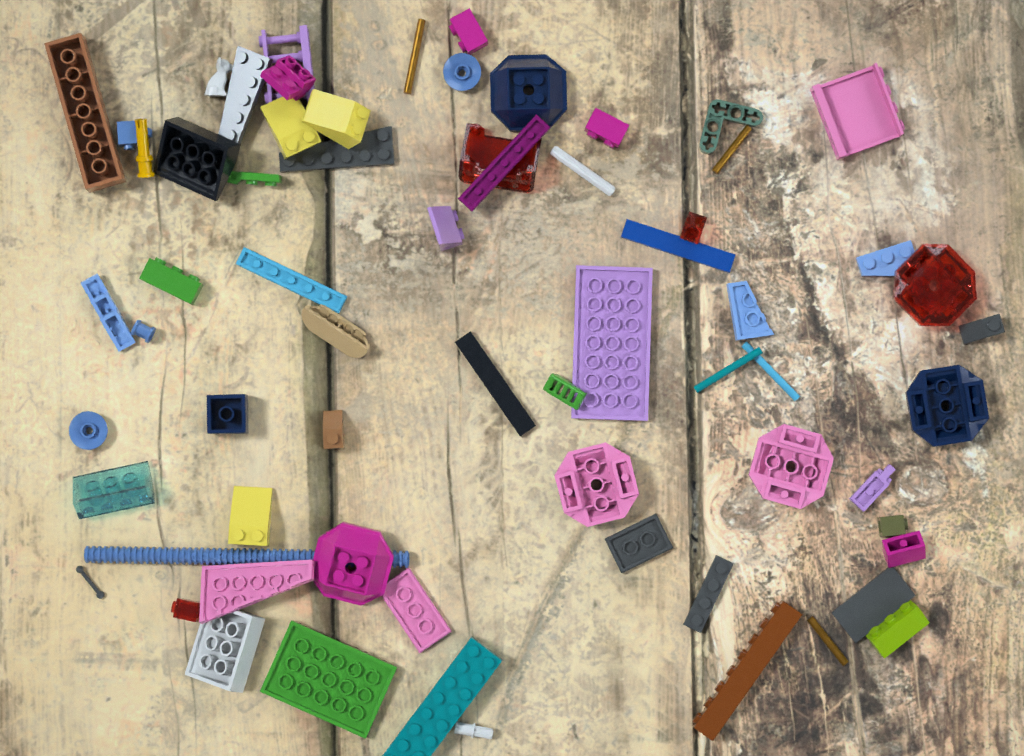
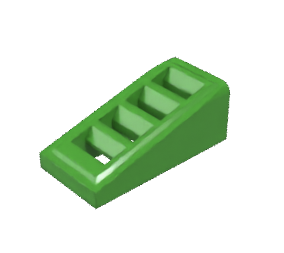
(554, 385)

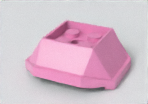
(811, 462)
(617, 489)

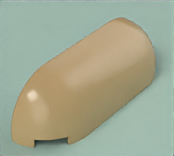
(335, 330)

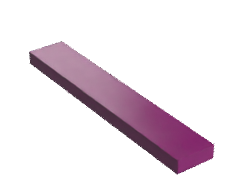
(504, 163)

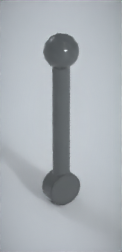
(100, 594)

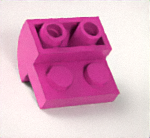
(289, 78)

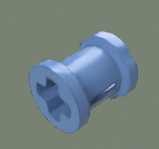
(143, 331)

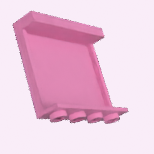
(857, 111)

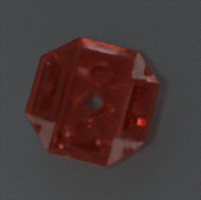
(953, 290)

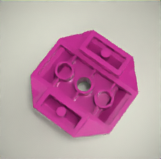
(354, 545)

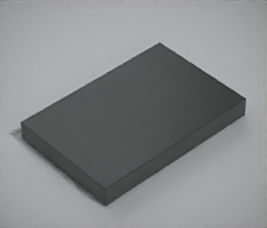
(638, 543)

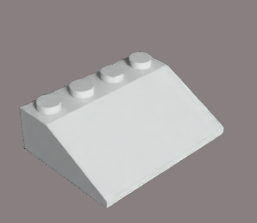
(225, 650)

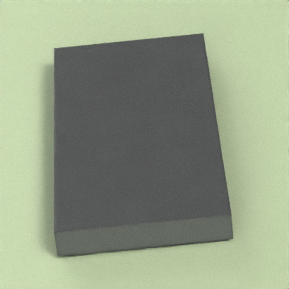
(873, 603)

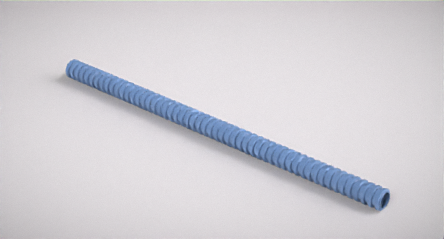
(207, 556)

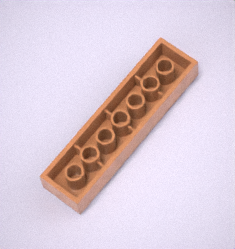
(85, 112)

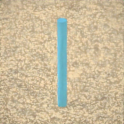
(772, 373)

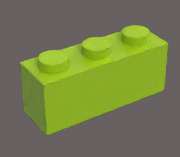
(897, 629)

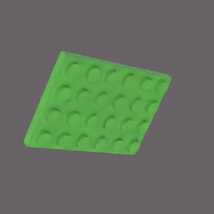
(328, 679)

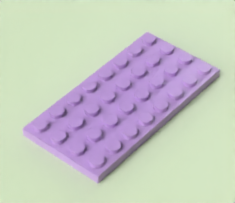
(612, 342)

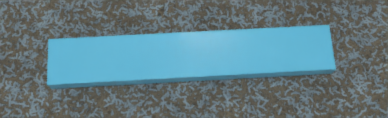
(291, 280)

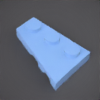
(884, 261)
(745, 313)

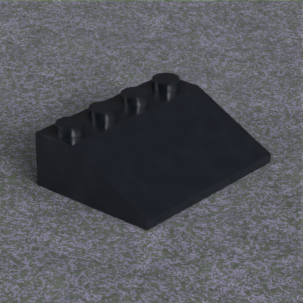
(195, 157)

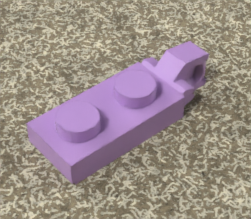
(872, 487)

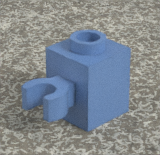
(127, 134)

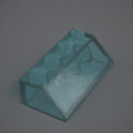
(113, 490)

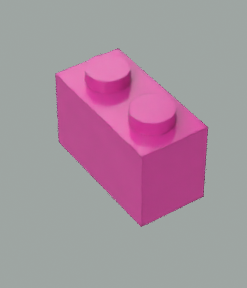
(468, 32)
(606, 128)
(903, 549)

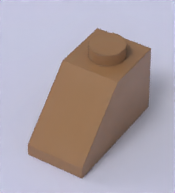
(333, 430)

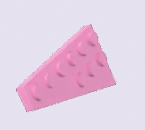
(241, 585)

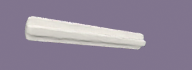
(582, 170)

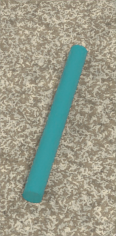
(728, 369)

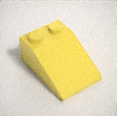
(336, 118)
(286, 125)
(250, 516)

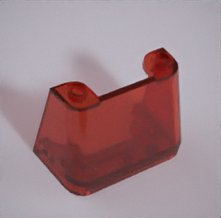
(481, 150)

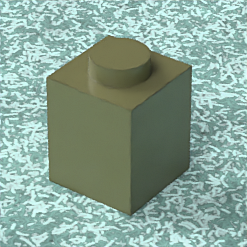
(892, 525)

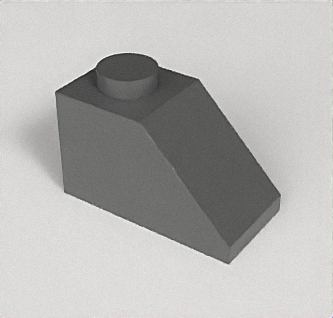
(981, 329)

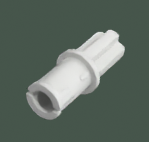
(473, 730)

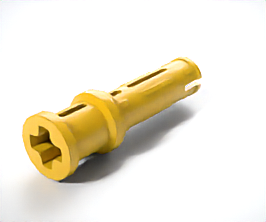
(144, 157)

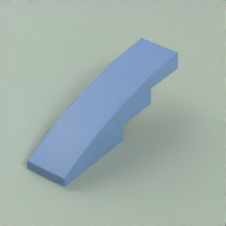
(108, 312)

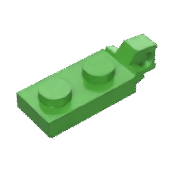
(253, 178)

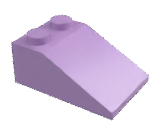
(445, 226)

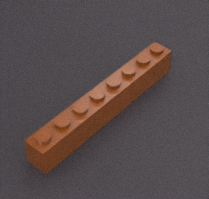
(747, 669)

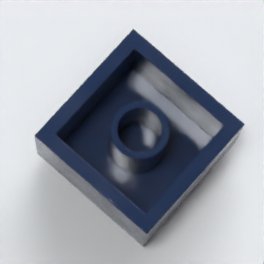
(227, 414)

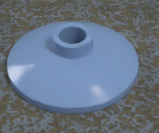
(460, 62)
(78, 429)

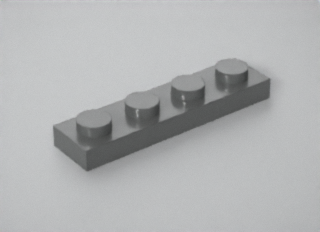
(708, 594)

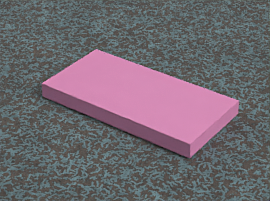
(415, 610)

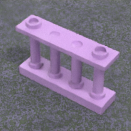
(303, 55)

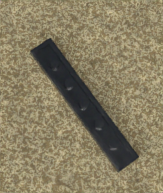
(495, 383)

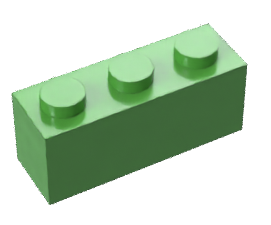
(171, 280)

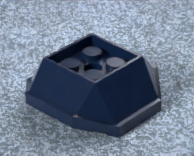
(521, 71)
(966, 405)

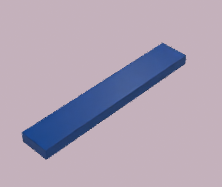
(676, 246)

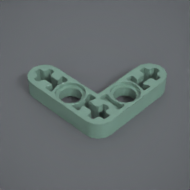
(719, 117)

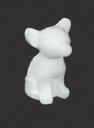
(216, 84)

